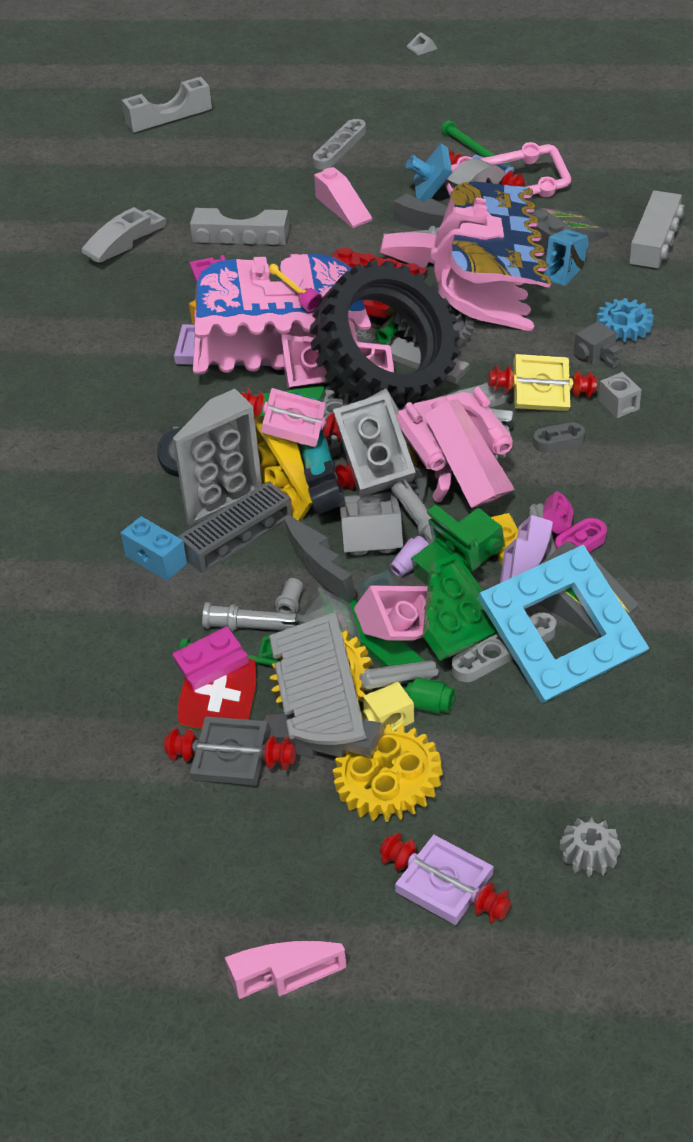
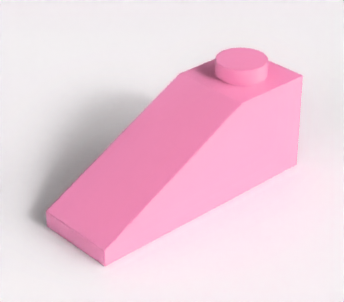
(339, 196)

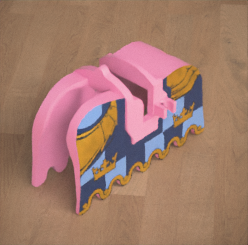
(490, 251)

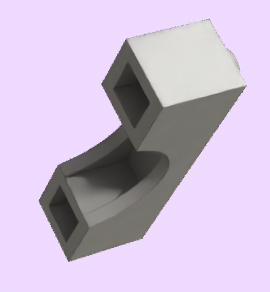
(191, 99)
(267, 228)

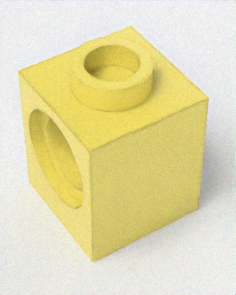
(389, 706)

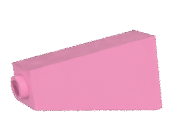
(467, 453)

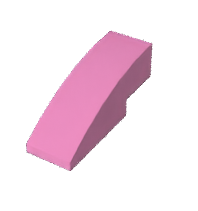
(409, 247)
(283, 965)

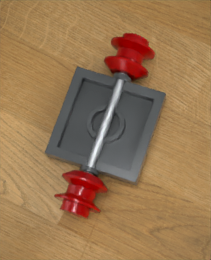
(230, 750)

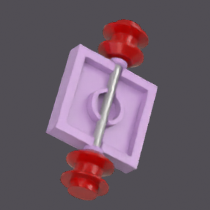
(444, 879)

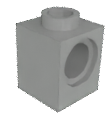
(619, 394)

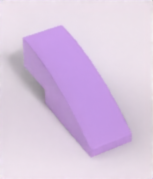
(527, 548)

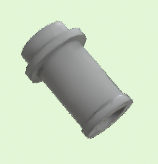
(289, 598)

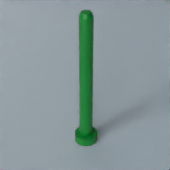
(449, 128)

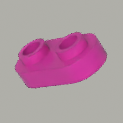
(558, 510)
(580, 534)

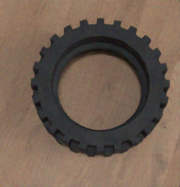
(411, 299)

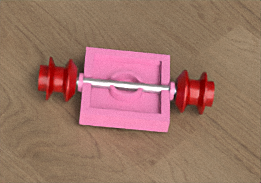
(293, 417)

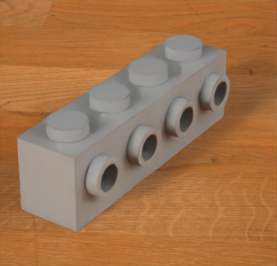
(656, 229)

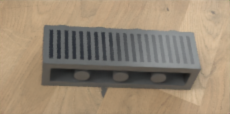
(236, 526)

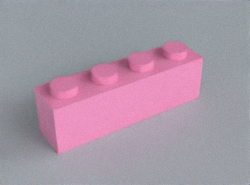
(303, 370)

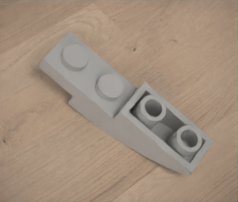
(120, 232)

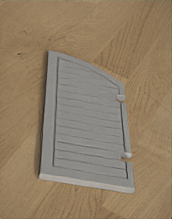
(317, 683)

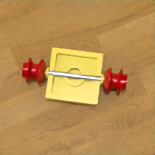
(542, 382)

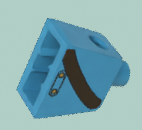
(565, 255)

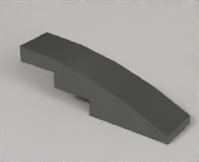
(320, 561)
(365, 747)

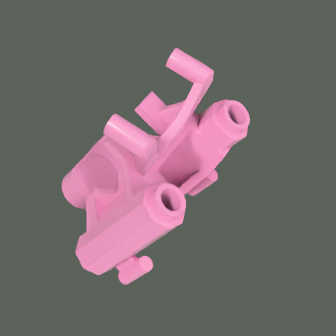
(424, 443)

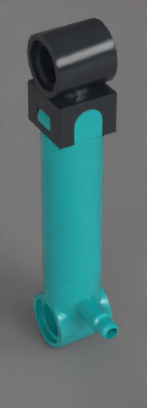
(321, 476)

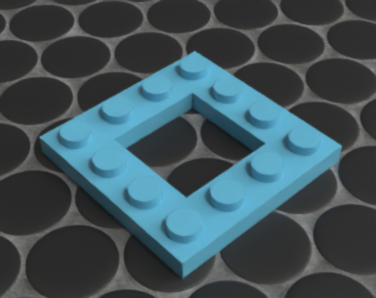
(553, 677)

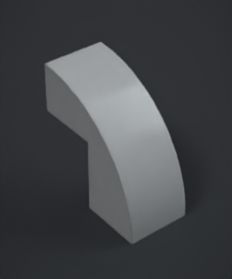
(476, 170)

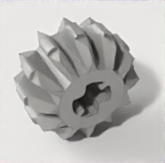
(590, 847)

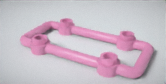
(530, 154)

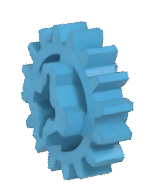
(626, 318)

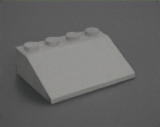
(217, 456)

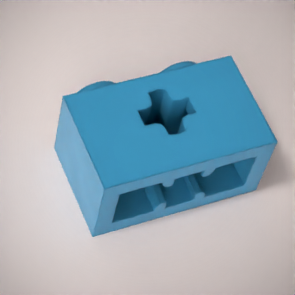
(161, 550)

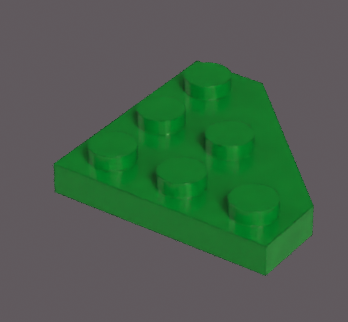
(452, 610)

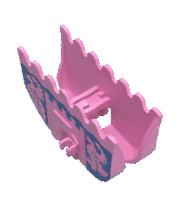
(245, 313)

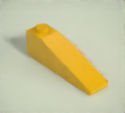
(284, 468)

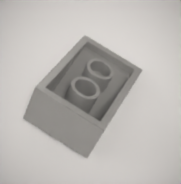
(374, 444)
(371, 523)

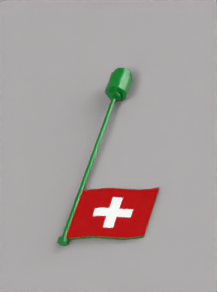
(235, 694)

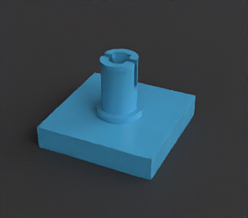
(430, 174)

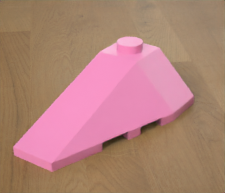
(393, 612)

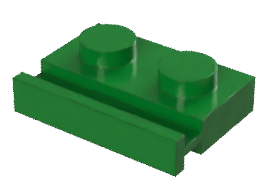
(454, 537)

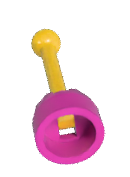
(307, 298)

